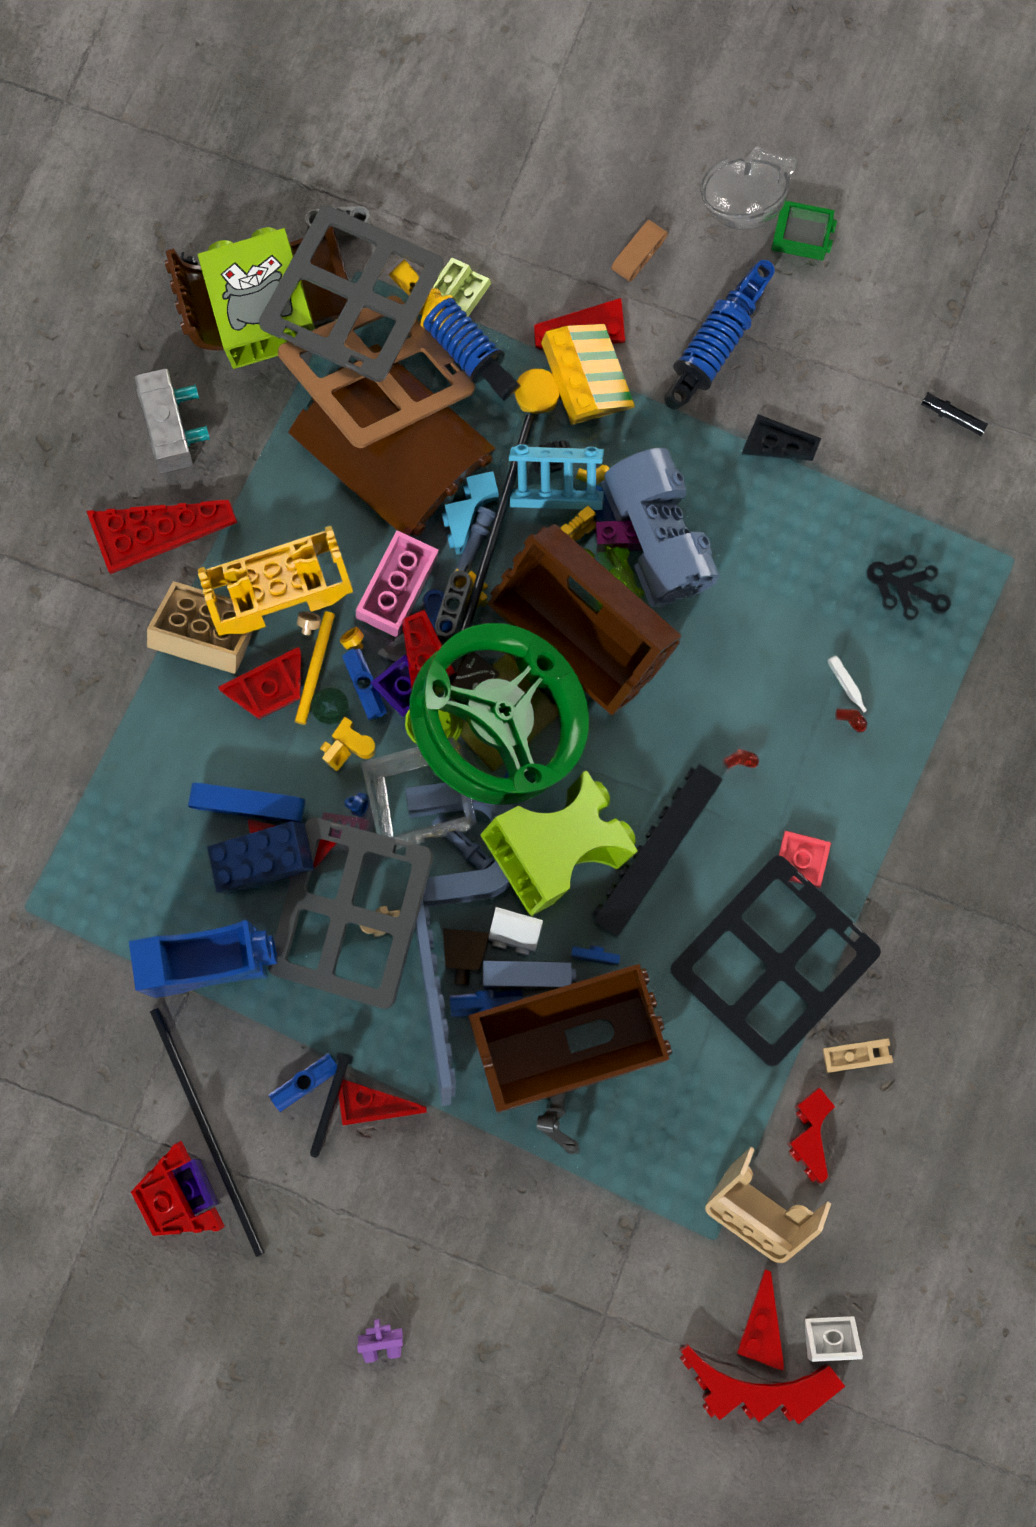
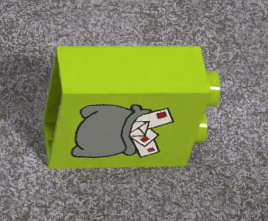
(240, 285)

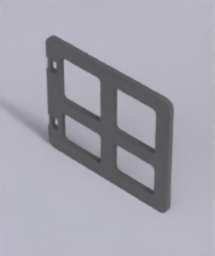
(358, 294)
(344, 911)

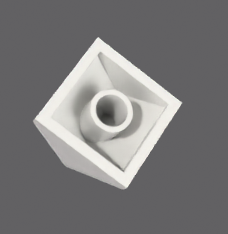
(832, 1339)

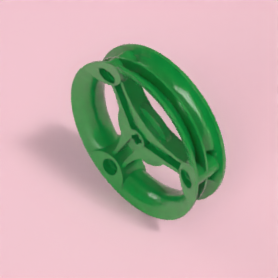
(499, 714)

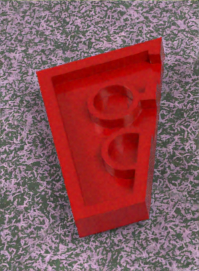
(420, 643)

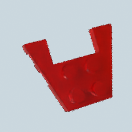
(164, 1202)

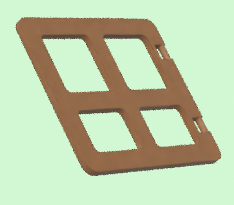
(409, 410)

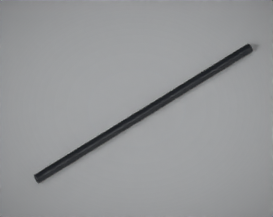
(495, 529)
(207, 1132)

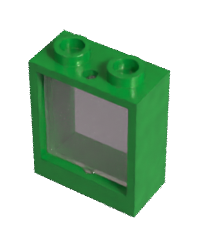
(806, 230)

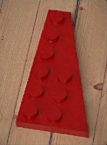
(148, 531)

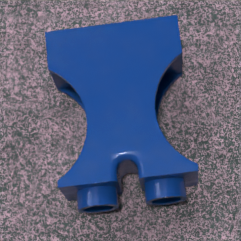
(201, 959)

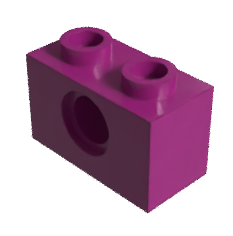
(616, 534)

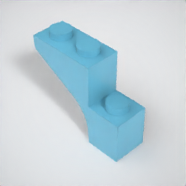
(460, 515)

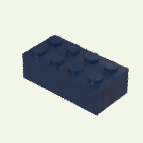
(260, 857)

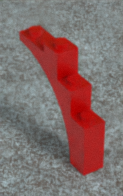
(798, 1396)

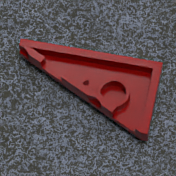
(365, 1104)
(761, 1332)

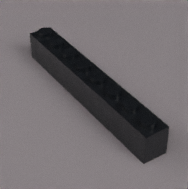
(657, 851)

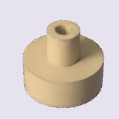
(308, 621)

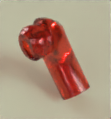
(854, 718)
(741, 757)

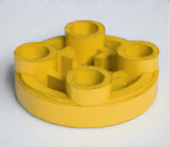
(537, 391)

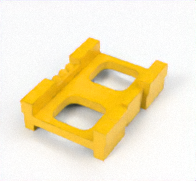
(576, 528)

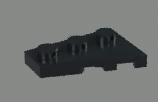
(780, 441)

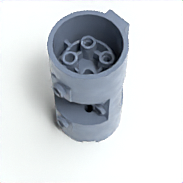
(674, 559)

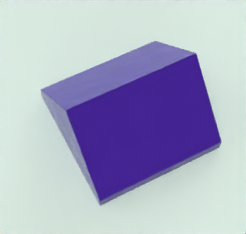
(395, 685)
(196, 1186)

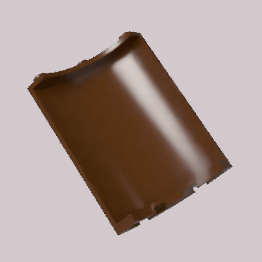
(405, 472)

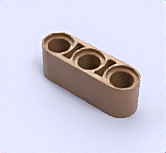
(639, 250)

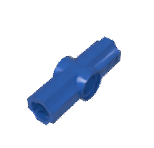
(360, 671)
(480, 1001)
(291, 1091)

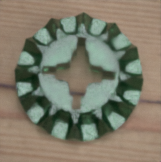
(329, 695)

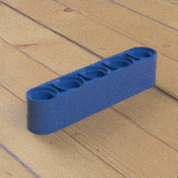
(246, 802)

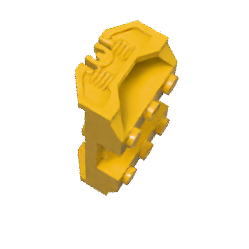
(274, 582)

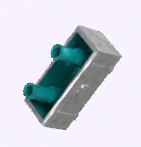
(163, 419)

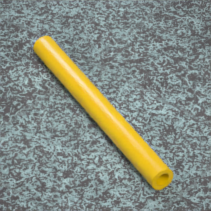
(314, 668)

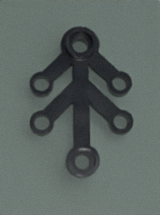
(905, 585)

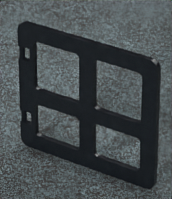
(779, 965)

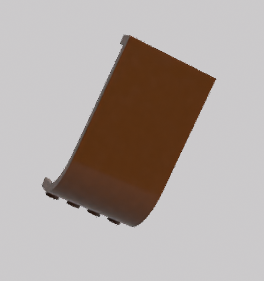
(196, 306)

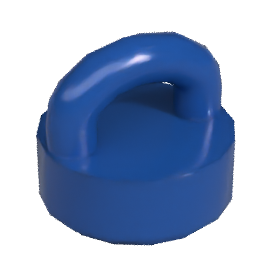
(359, 805)

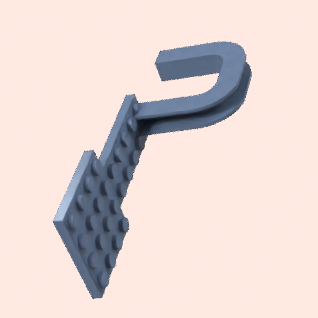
(445, 891)

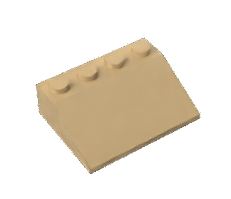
(187, 630)

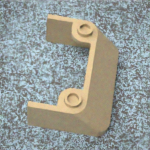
(758, 1218)

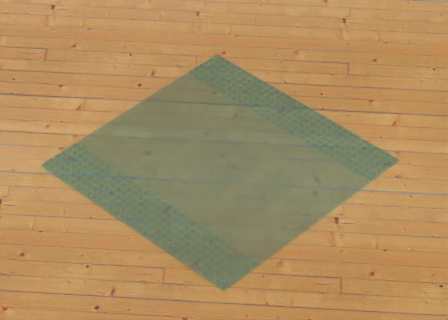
(742, 678)

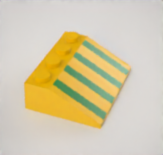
(586, 372)

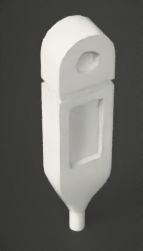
(846, 681)

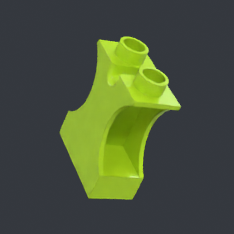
(543, 848)

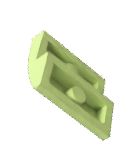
(463, 284)

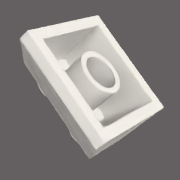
(515, 931)

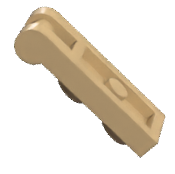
(856, 1055)

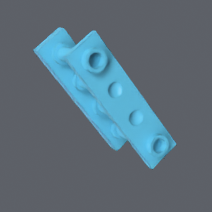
(557, 499)

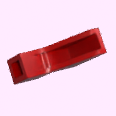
(808, 1145)

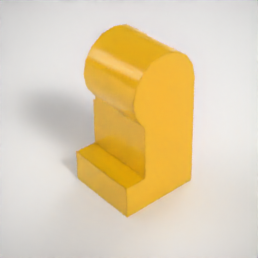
(359, 745)

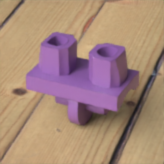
(380, 1338)

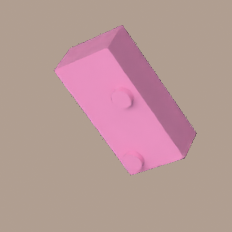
(397, 583)

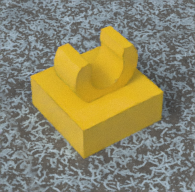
(335, 754)

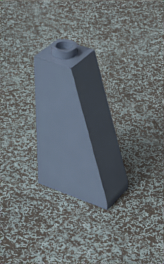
(526, 975)

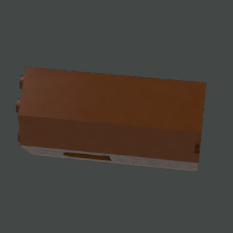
(608, 649)
(527, 1044)

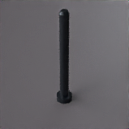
(344, 1060)

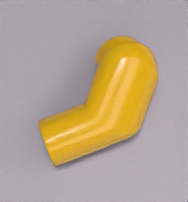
(600, 472)

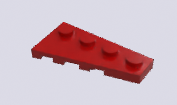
(607, 313)

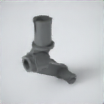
(550, 1124)

